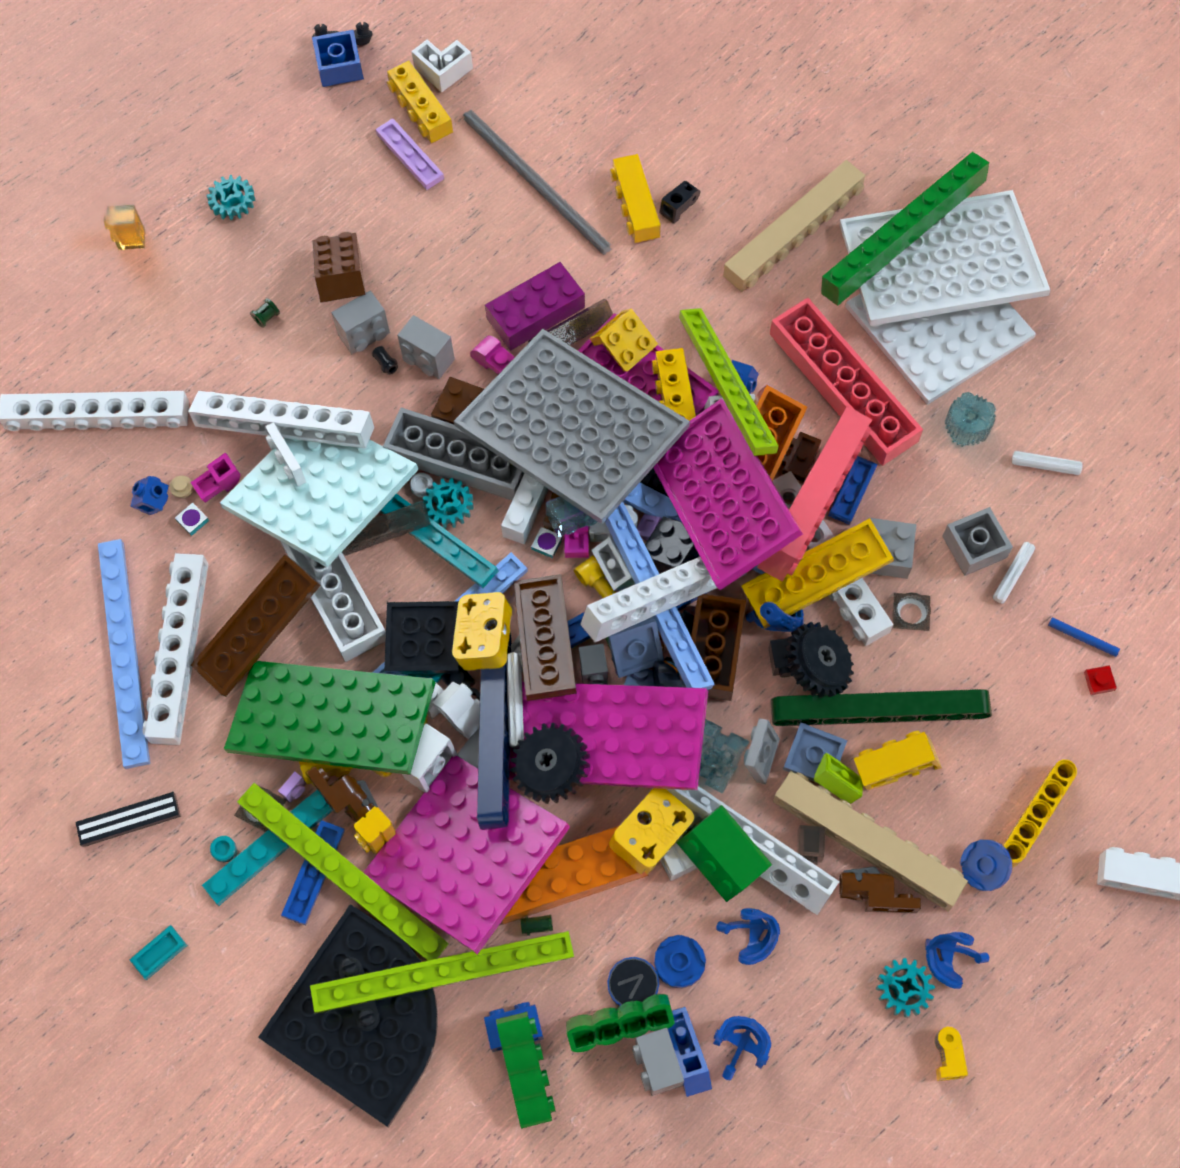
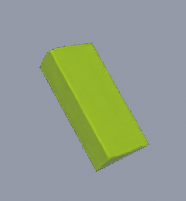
(839, 779)

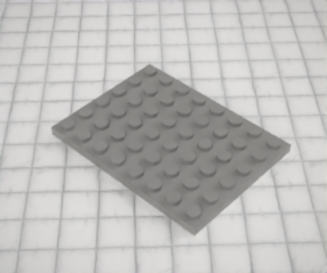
(572, 425)

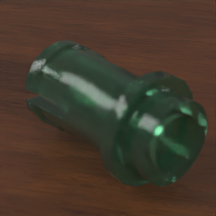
(536, 924)

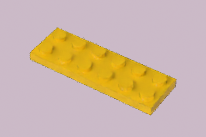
(822, 571)

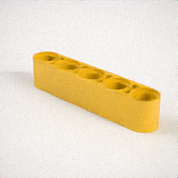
(1044, 804)

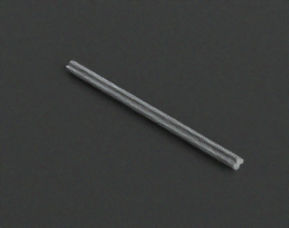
(537, 182)

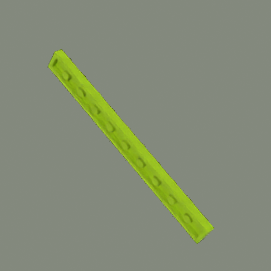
(728, 382)
(342, 873)
(441, 972)

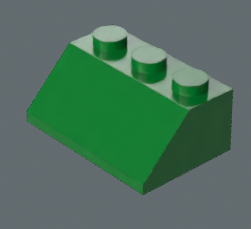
(724, 853)

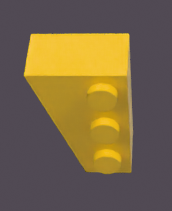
(896, 760)

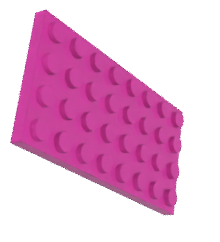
(725, 496)
(630, 731)

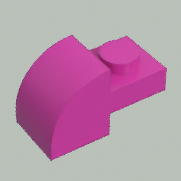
(491, 354)
(220, 476)
(577, 544)

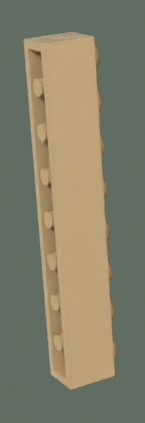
(793, 226)
(871, 841)

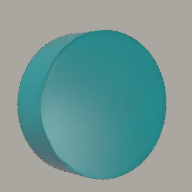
(223, 849)

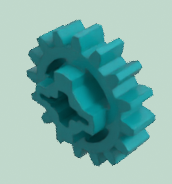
(231, 197)
(449, 512)
(915, 992)

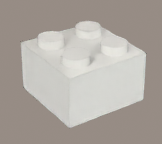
(430, 759)

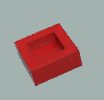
(1100, 680)

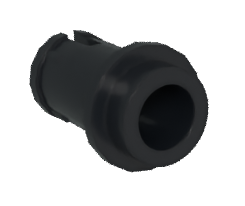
(387, 363)

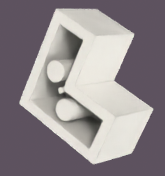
(444, 66)

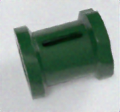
(265, 312)

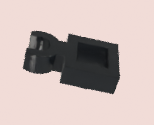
(461, 677)

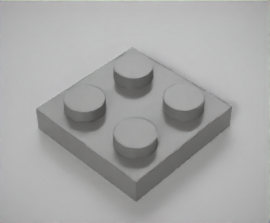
(762, 751)

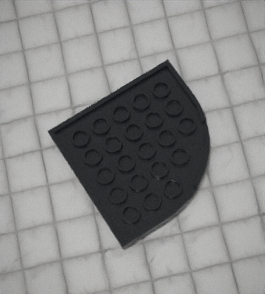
(365, 1067)

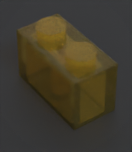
(125, 227)

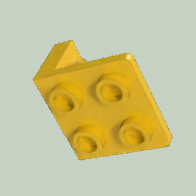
(625, 339)

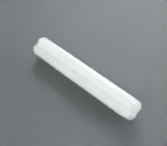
(514, 696)

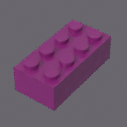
(535, 305)

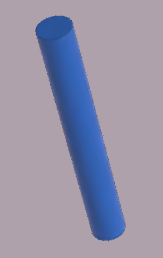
(1084, 637)

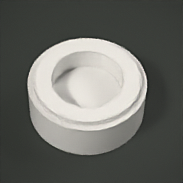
(420, 483)

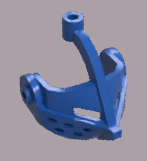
(777, 618)
(756, 950)
(943, 970)
(744, 1041)

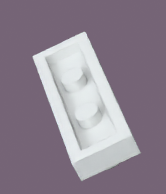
(284, 455)

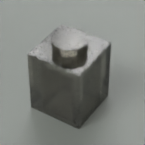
(811, 843)

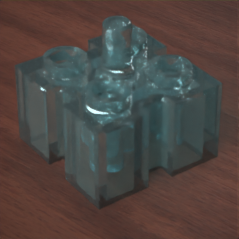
(720, 756)

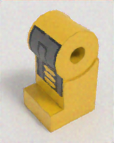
(952, 1055)

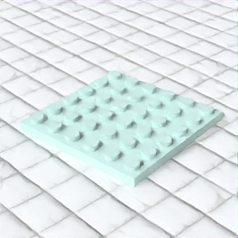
(337, 502)

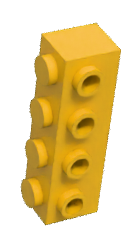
(419, 101)
(635, 198)
(674, 382)

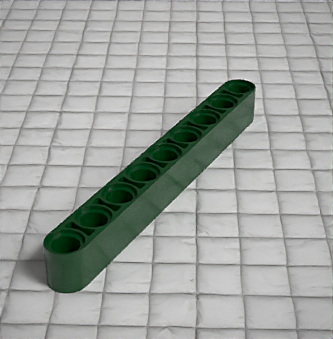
(881, 707)

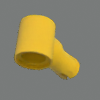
(591, 574)

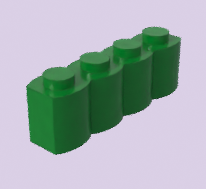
(613, 1024)
(524, 1069)

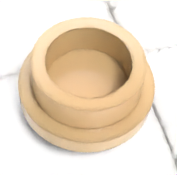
(181, 487)

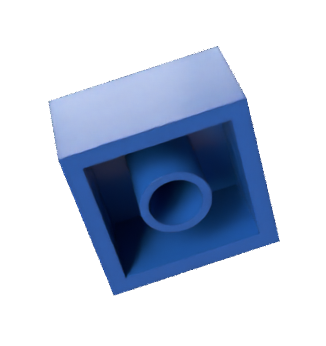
(337, 58)

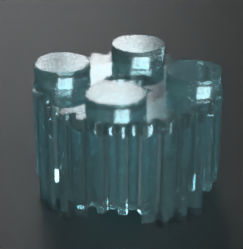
(970, 419)

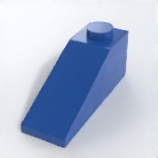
(689, 1054)

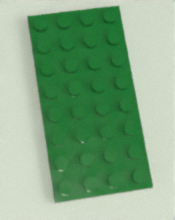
(331, 716)

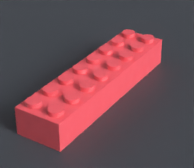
(845, 379)
(820, 489)

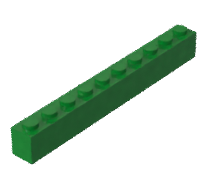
(904, 228)

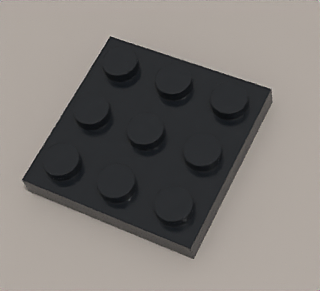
(420, 637)

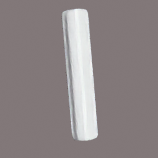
(1047, 462)
(1014, 572)

